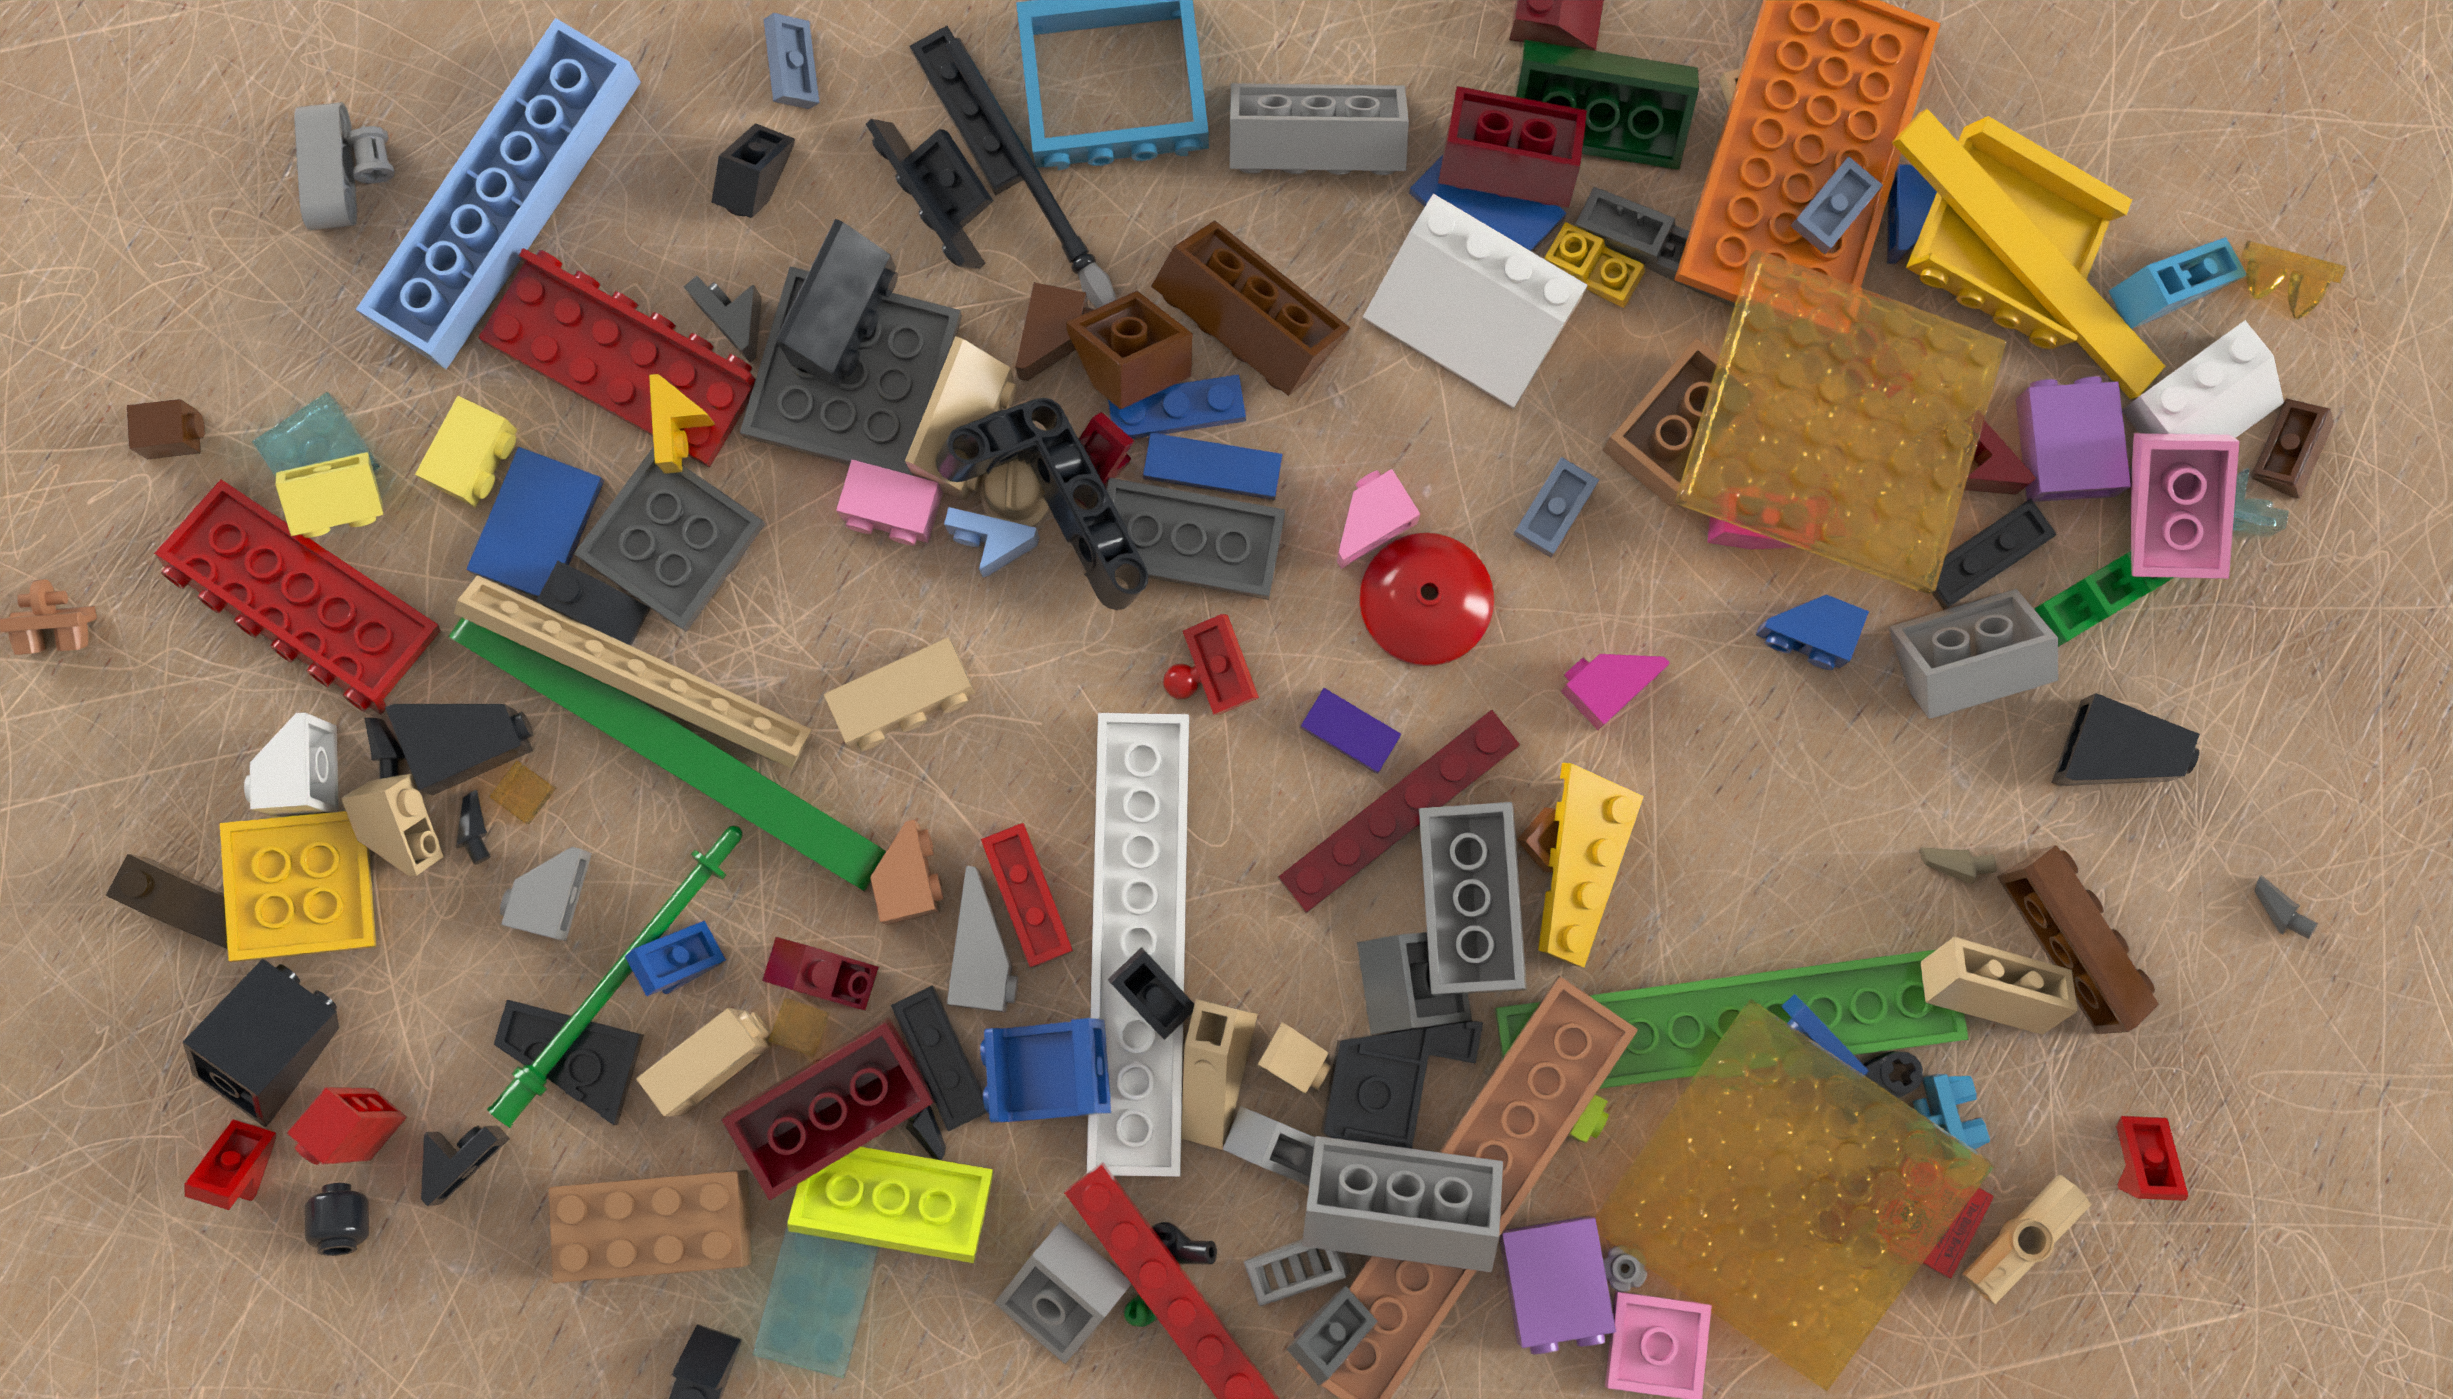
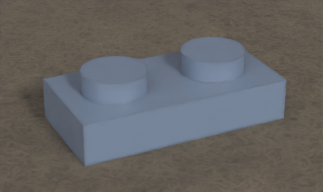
(791, 61)
(1836, 205)
(1556, 507)

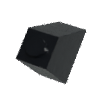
(458, 740)
(2123, 746)

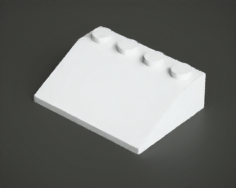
(1474, 301)

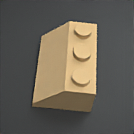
(966, 391)

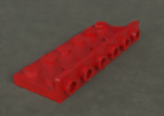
(609, 349)
(296, 596)

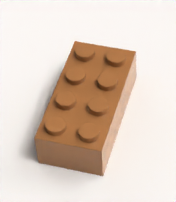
(650, 1226)

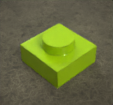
(1591, 1121)

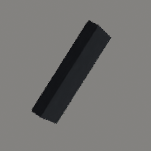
(1991, 552)
(940, 1057)

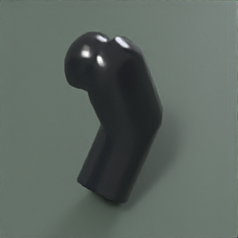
(1183, 1248)

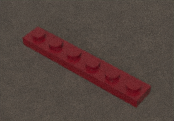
(1398, 811)

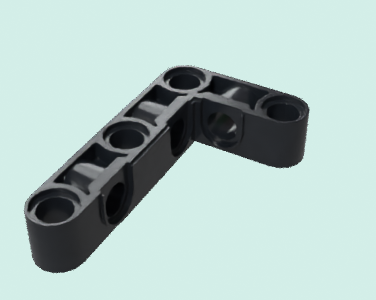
(1064, 474)

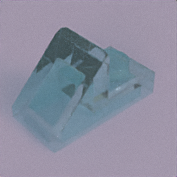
(2255, 514)

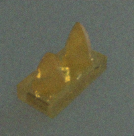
(2307, 281)

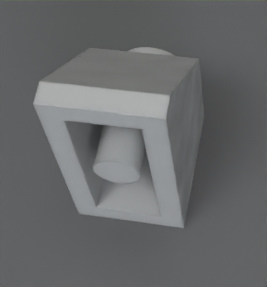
(547, 895)
(1271, 1145)

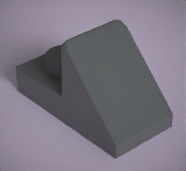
(735, 319)
(1331, 1335)

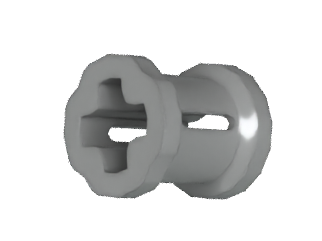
(370, 154)

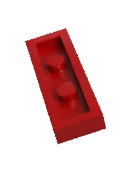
(1027, 895)

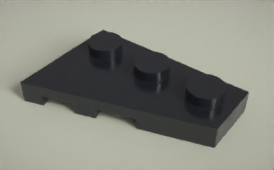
(593, 1068)

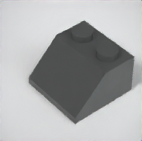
(1400, 989)

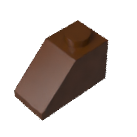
(1045, 331)

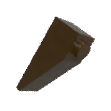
(171, 898)

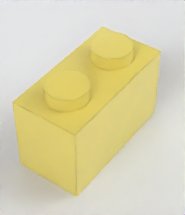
(467, 452)
(329, 495)

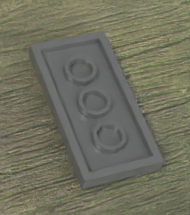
(1201, 537)

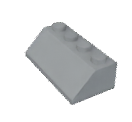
(1318, 128)
(1472, 899)
(1403, 1204)

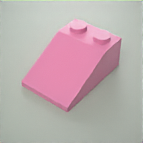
(2182, 504)

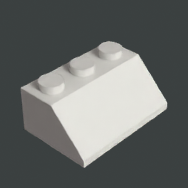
(2214, 392)

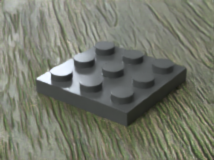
(670, 540)

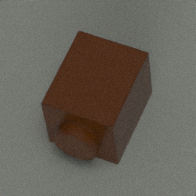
(164, 429)

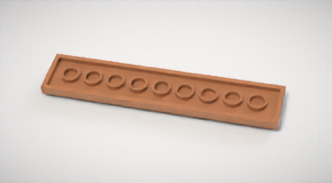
(1514, 1120)

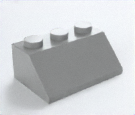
(1975, 653)

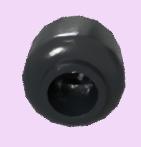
(336, 1220)

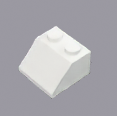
(296, 770)

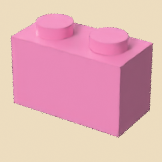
(889, 503)

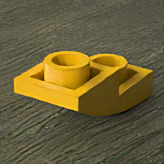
(1602, 269)

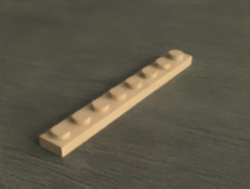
(632, 671)

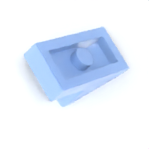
(1003, 538)

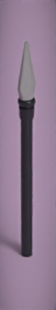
(1092, 278)

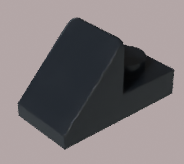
(1152, 993)
(447, 1168)
(705, 1364)

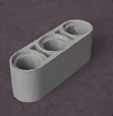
(325, 166)

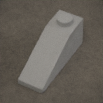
(980, 959)

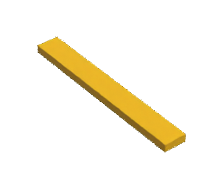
(2028, 253)

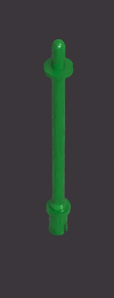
(531, 1078)

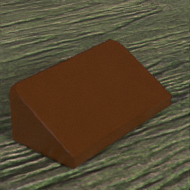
(2293, 447)

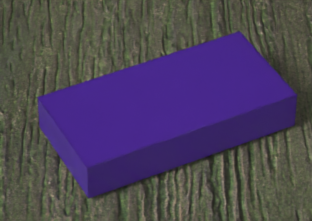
(1350, 730)

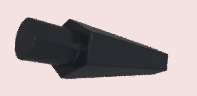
(383, 747)
(472, 829)
(927, 1133)

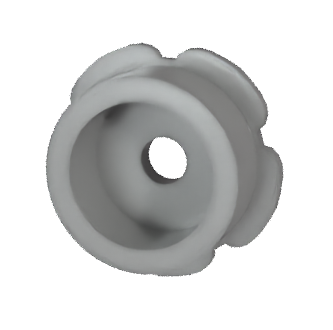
(1623, 1281)

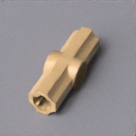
(2004, 1260)

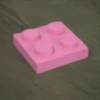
(1658, 1346)

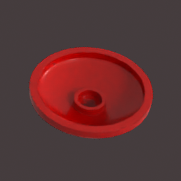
(1422, 629)

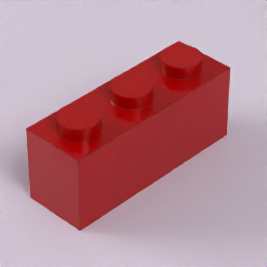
(345, 1126)

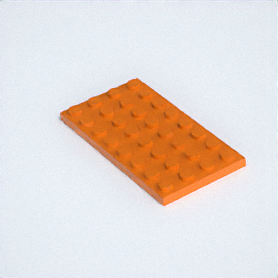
(1809, 95)

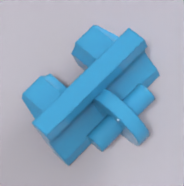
(1943, 1095)

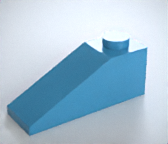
(2176, 282)

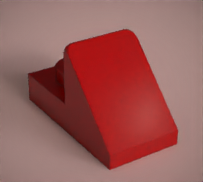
(2150, 1159)
(232, 1166)

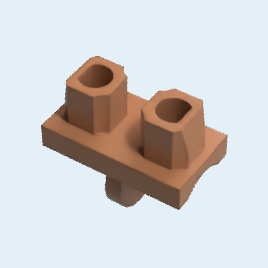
(26, 626)

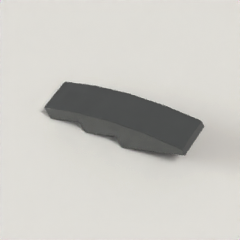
(1637, 233)

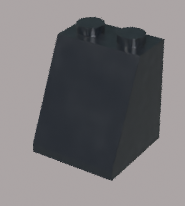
(261, 1040)

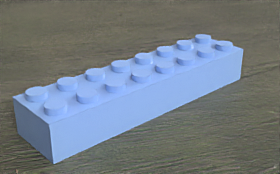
(499, 193)

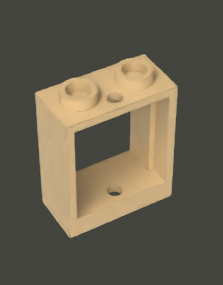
(705, 1061)

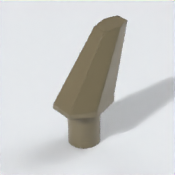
(1958, 863)

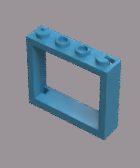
(1102, 148)

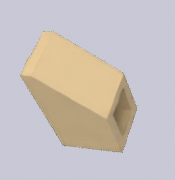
(394, 823)

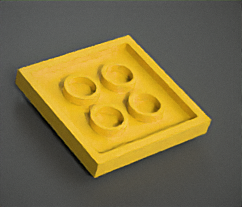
(295, 887)

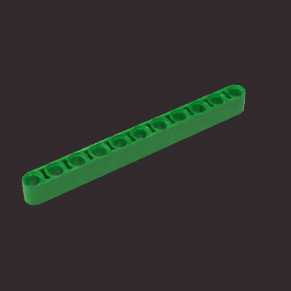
(683, 755)

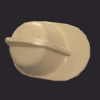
(1013, 494)

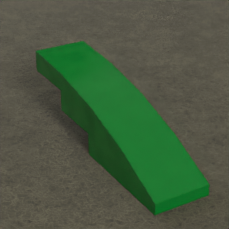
(2095, 598)

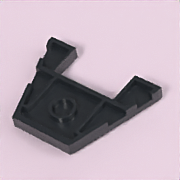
(1381, 1080)

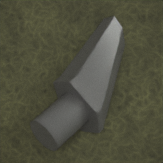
(2283, 910)

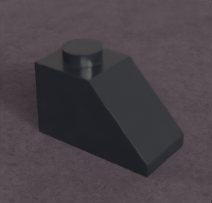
(751, 170)
(593, 603)

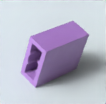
(2073, 439)
(1557, 1284)

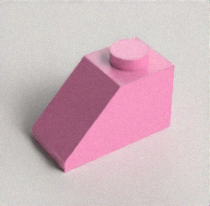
(1376, 515)

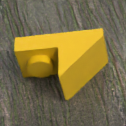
(669, 414)

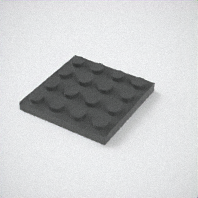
(872, 410)

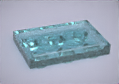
(816, 1303)

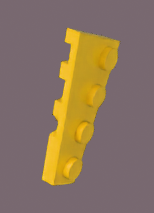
(1589, 848)

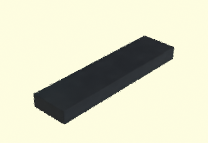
(965, 110)

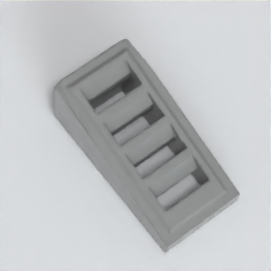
(1260, 1283)

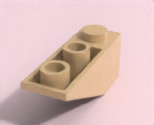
(1214, 1070)

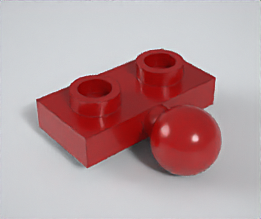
(1217, 666)

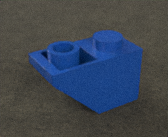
(1820, 629)

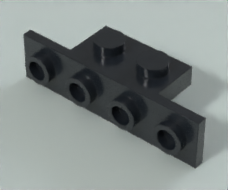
(940, 184)

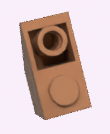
(903, 877)

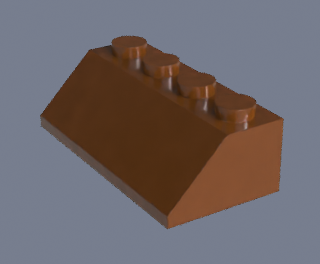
(1249, 307)
(2078, 938)

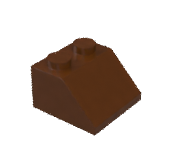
(1131, 349)

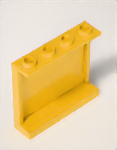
(2053, 194)

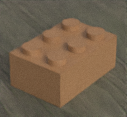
(1662, 427)

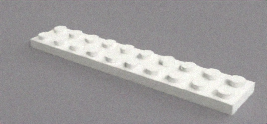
(1135, 906)

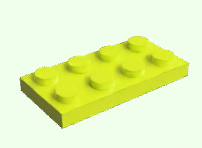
(895, 1203)

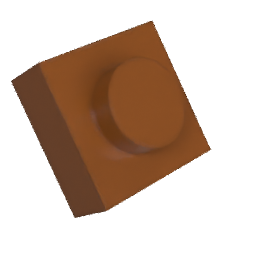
(1540, 838)

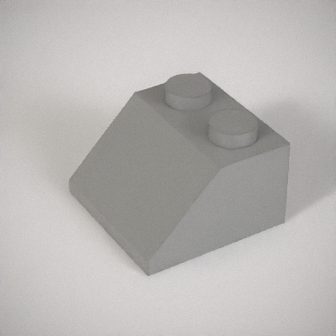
(1063, 1292)

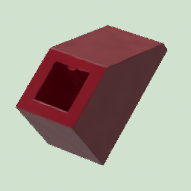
(820, 973)

